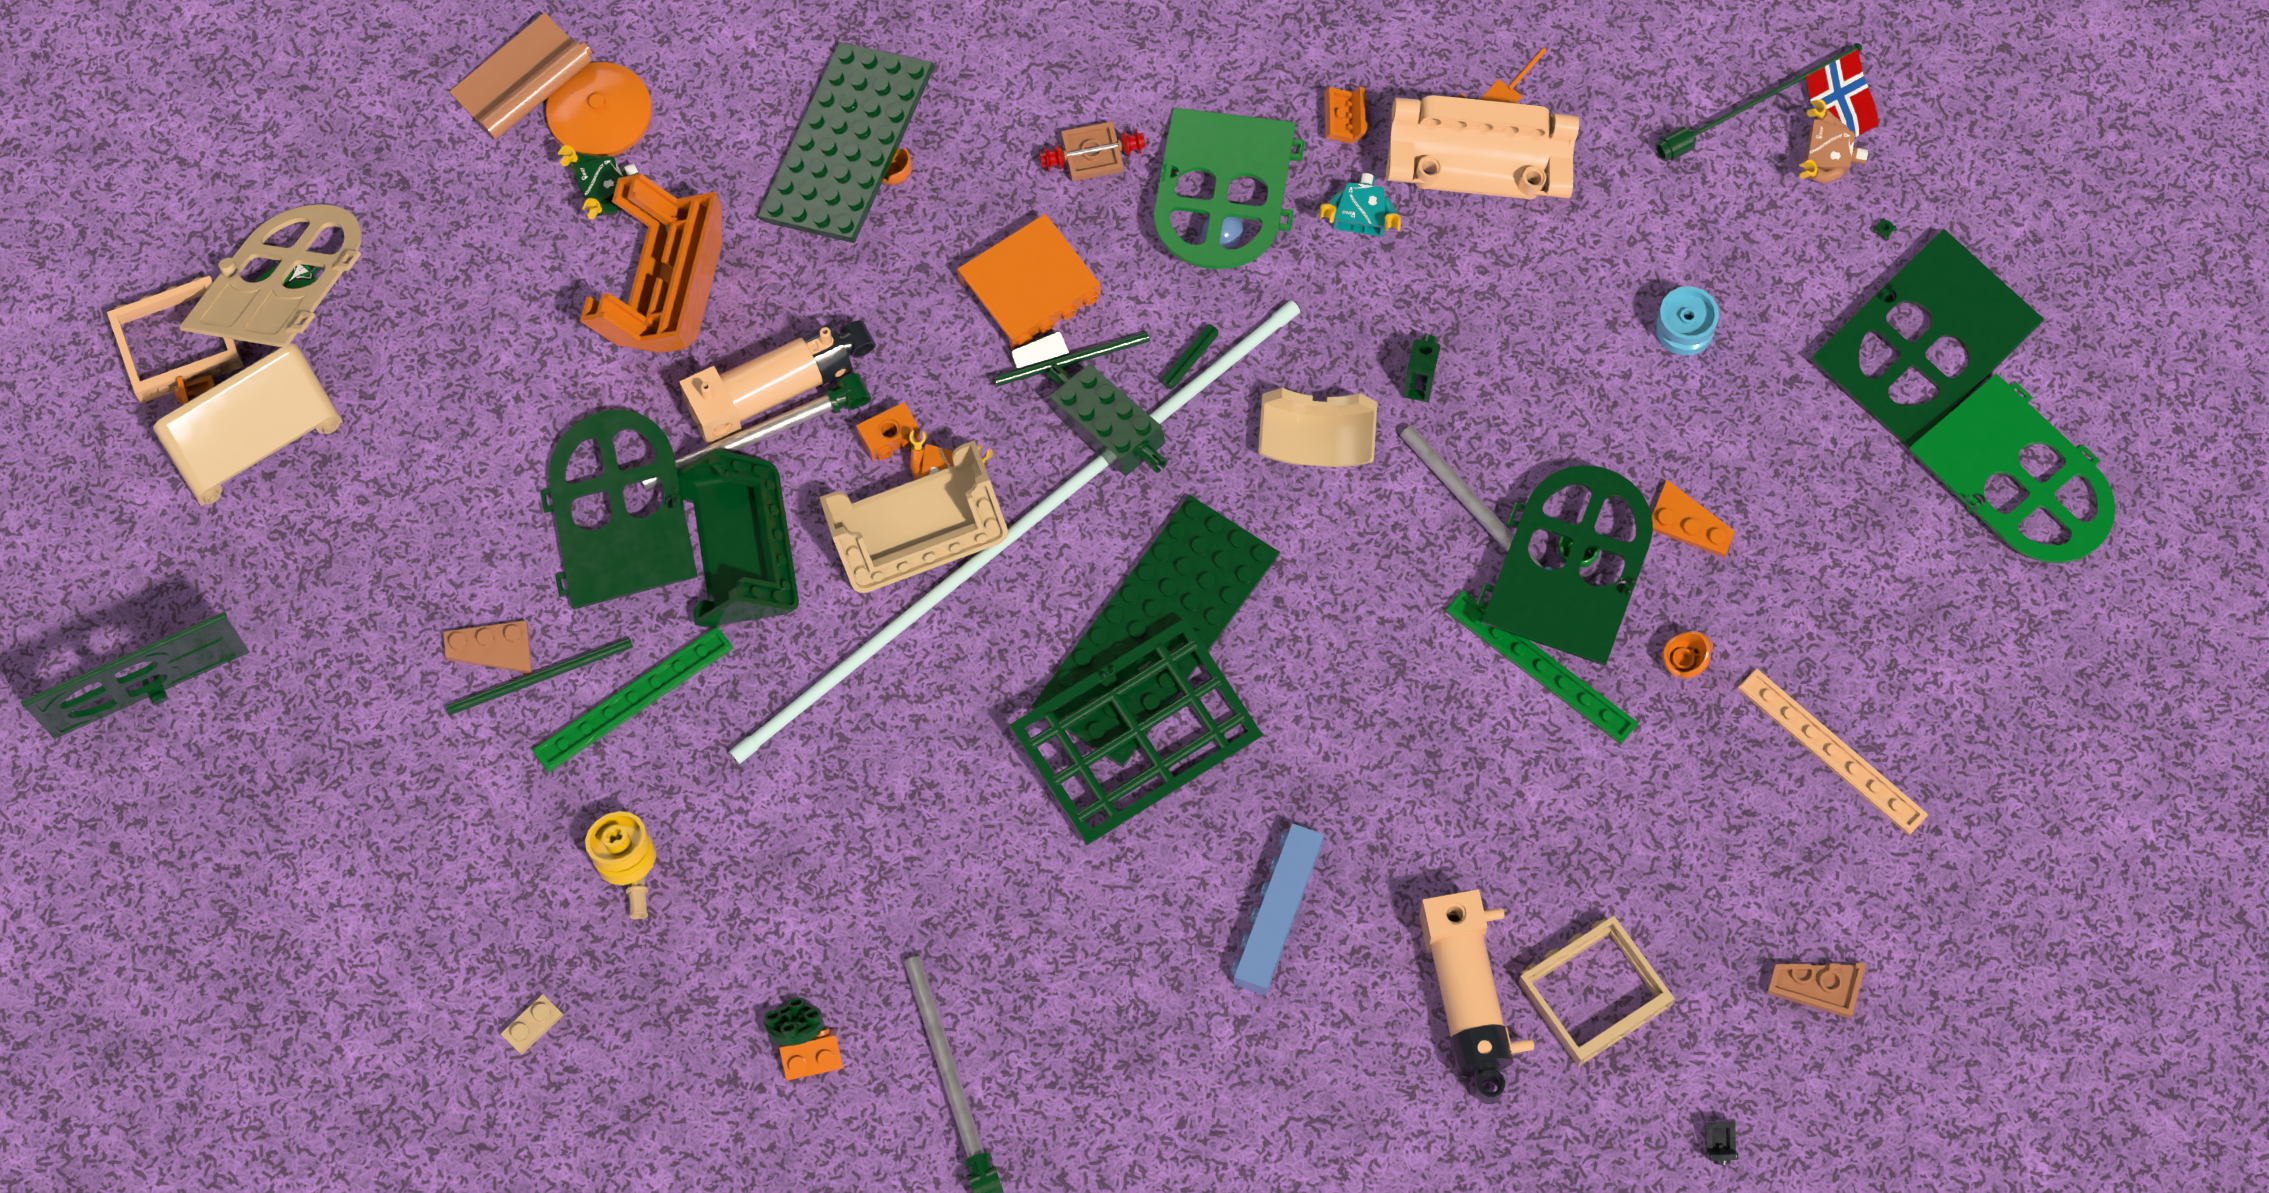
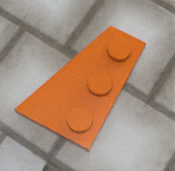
(1689, 522)

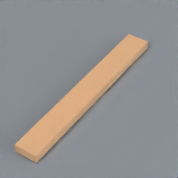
(1832, 752)

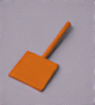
(1502, 92)

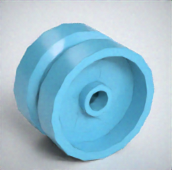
(1687, 320)

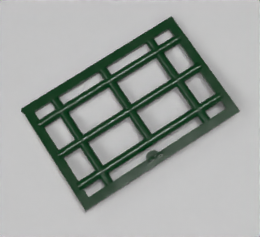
(1107, 679)

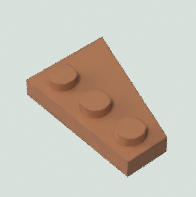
(496, 646)
(1822, 987)

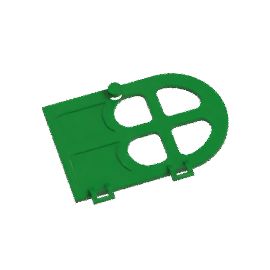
(1227, 150)
(1985, 440)

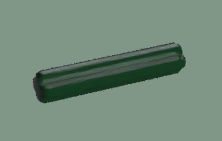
(1189, 356)

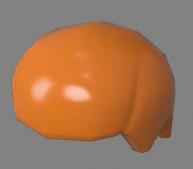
(900, 168)

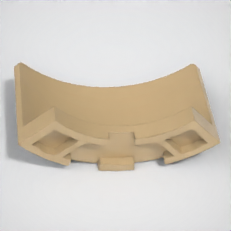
(1317, 432)

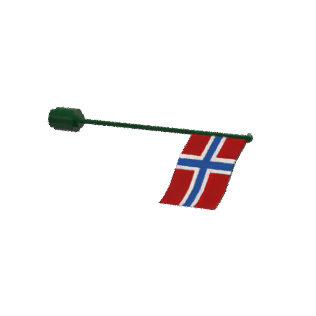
(1835, 82)

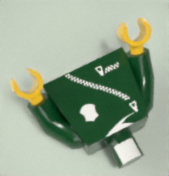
(596, 179)

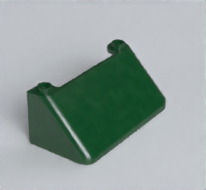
(740, 538)

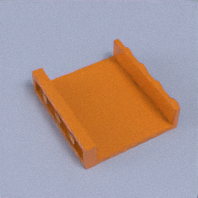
(1030, 281)

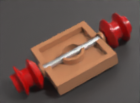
(1092, 151)

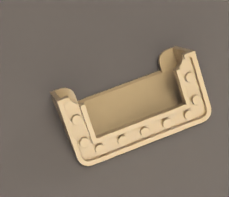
(245, 421)
(916, 523)

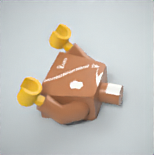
(1829, 147)

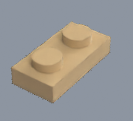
(532, 1024)

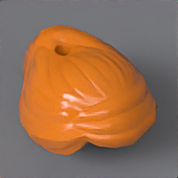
(1680, 654)

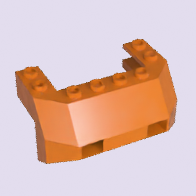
(671, 272)

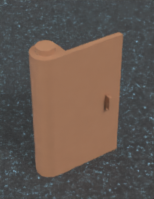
(521, 76)

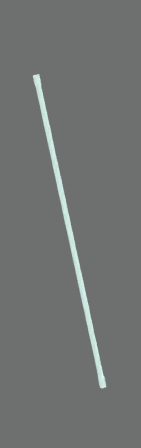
(753, 742)

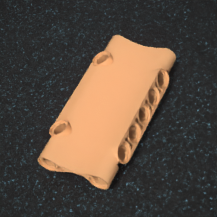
(1482, 147)

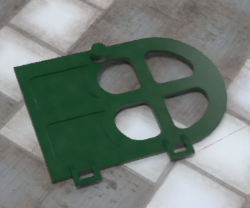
(629, 551)
(1558, 604)

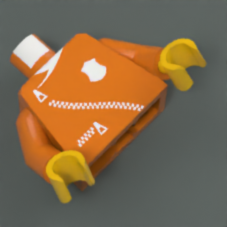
(932, 458)

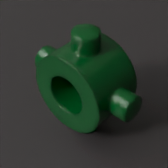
(1884, 229)

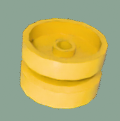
(620, 848)

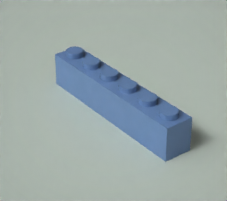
(1278, 909)

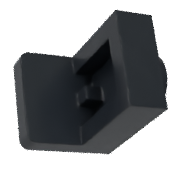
(1720, 1141)

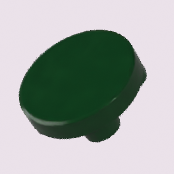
(794, 1023)

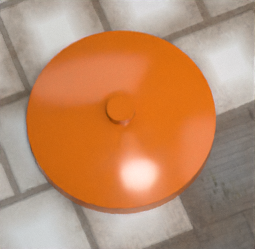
(600, 110)

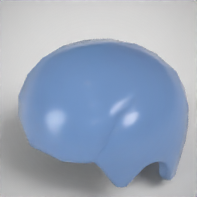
(1231, 231)

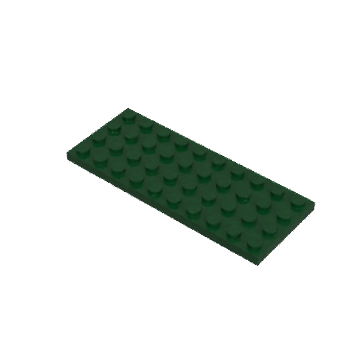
(1193, 570)

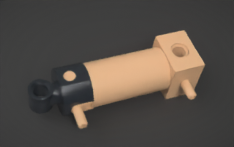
(814, 359)
(1468, 988)

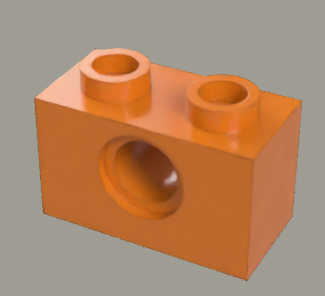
(896, 420)

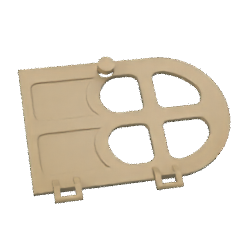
(266, 309)

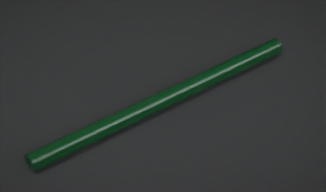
(539, 676)

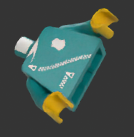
(1361, 209)

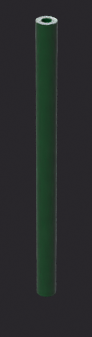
(1071, 359)

